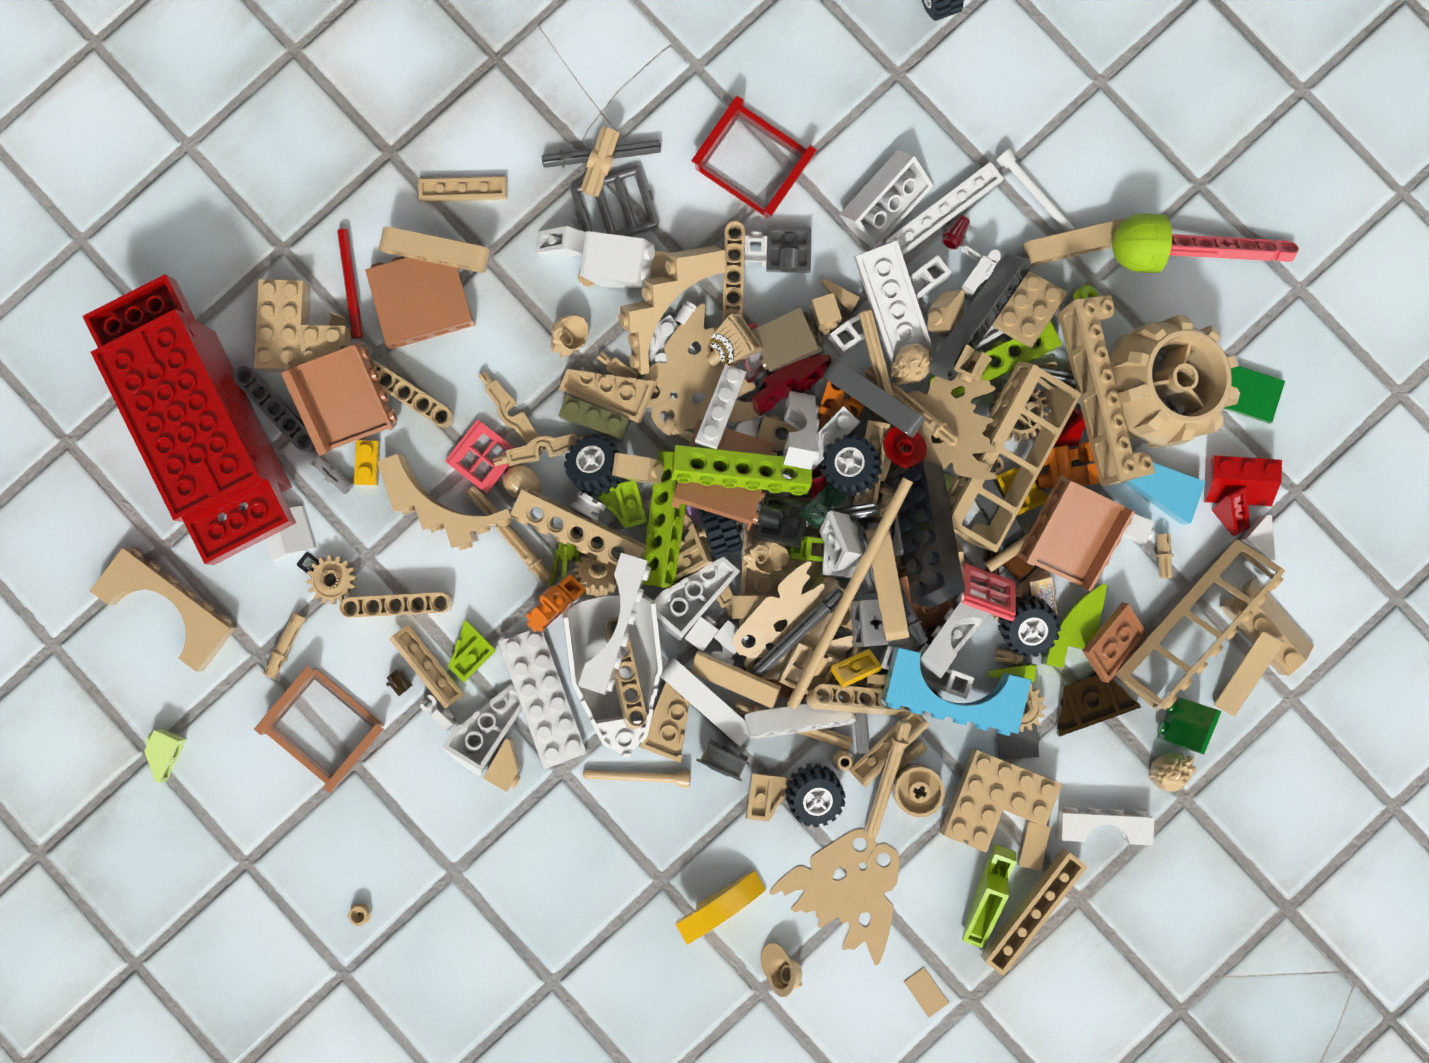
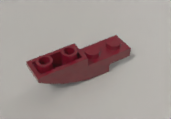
(794, 377)

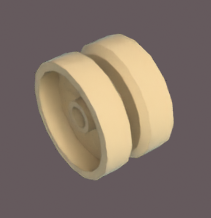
(929, 797)

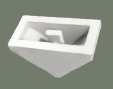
(1261, 537)

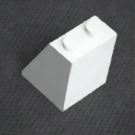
(616, 260)

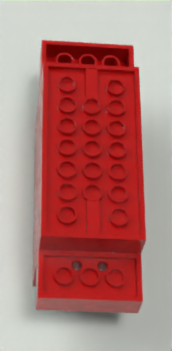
(190, 420)

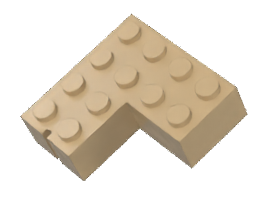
(284, 327)
(988, 789)

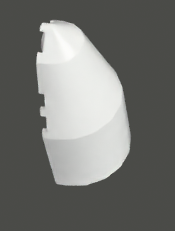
(585, 638)

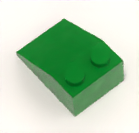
(1189, 725)

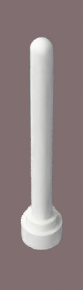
(1008, 161)

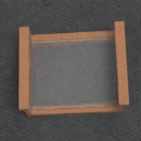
(321, 726)

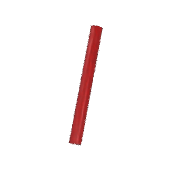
(350, 284)

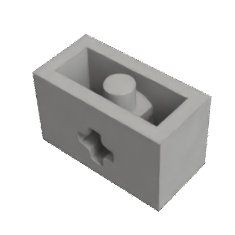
(863, 632)

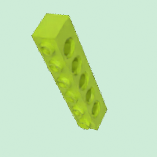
(1047, 343)
(732, 461)
(669, 531)

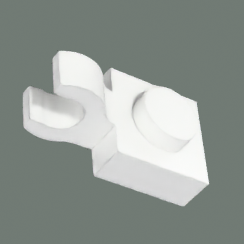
(442, 717)

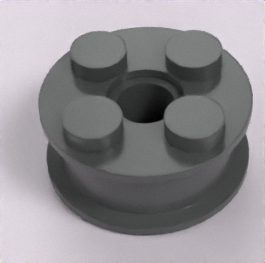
(723, 760)

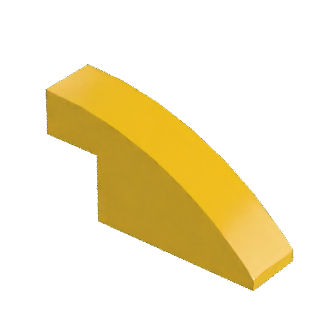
(720, 907)

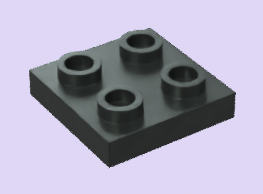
(781, 521)

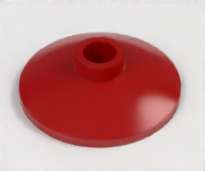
(914, 448)

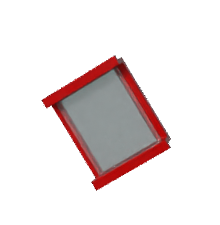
(751, 159)

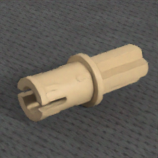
(1164, 555)
(912, 753)

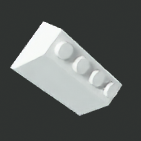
(887, 199)

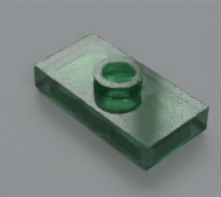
(825, 501)

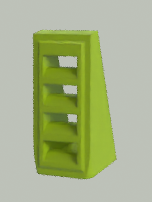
(1025, 670)

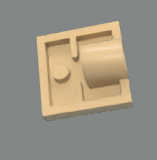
(797, 662)

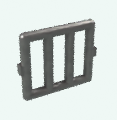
(617, 177)

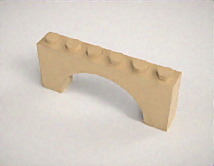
(204, 627)

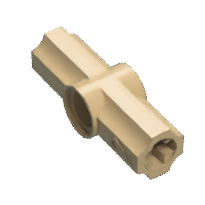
(600, 161)

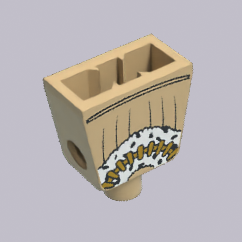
(732, 342)

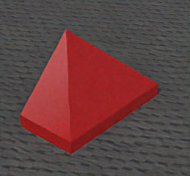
(1072, 430)
(1234, 512)

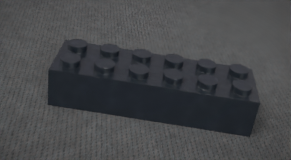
(928, 536)

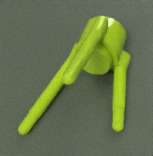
(565, 553)

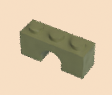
(594, 417)

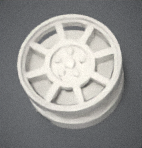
(588, 506)

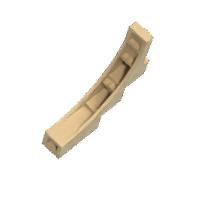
(642, 318)
(408, 494)

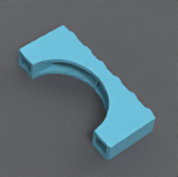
(999, 709)

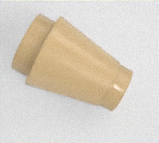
(838, 756)

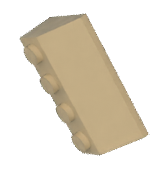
(1275, 621)

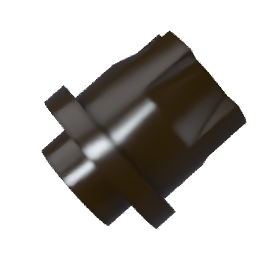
(398, 682)

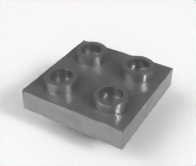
(788, 249)

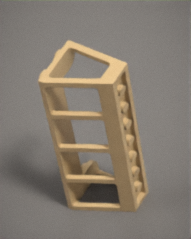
(1098, 391)
(1005, 415)
(1183, 609)

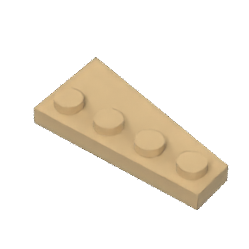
(614, 393)
(668, 724)

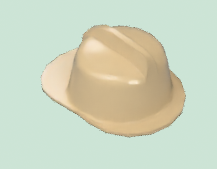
(780, 970)

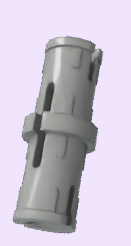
(332, 474)

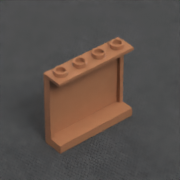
(417, 300)
(339, 397)
(734, 502)
(1075, 533)

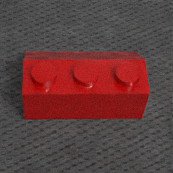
(1229, 473)

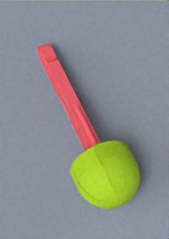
(1147, 240)

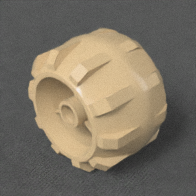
(1190, 363)

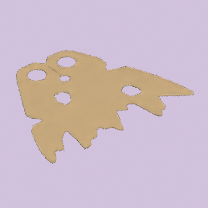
(691, 375)
(960, 420)
(792, 607)
(850, 896)

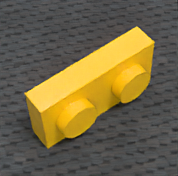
(366, 466)
(856, 668)

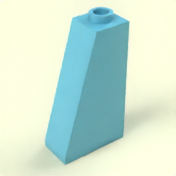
(1170, 492)

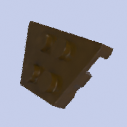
(1090, 703)

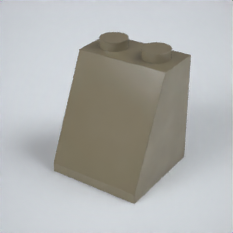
(788, 340)

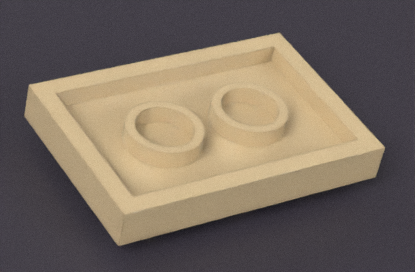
(1030, 309)

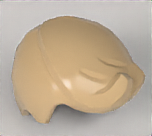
(518, 478)

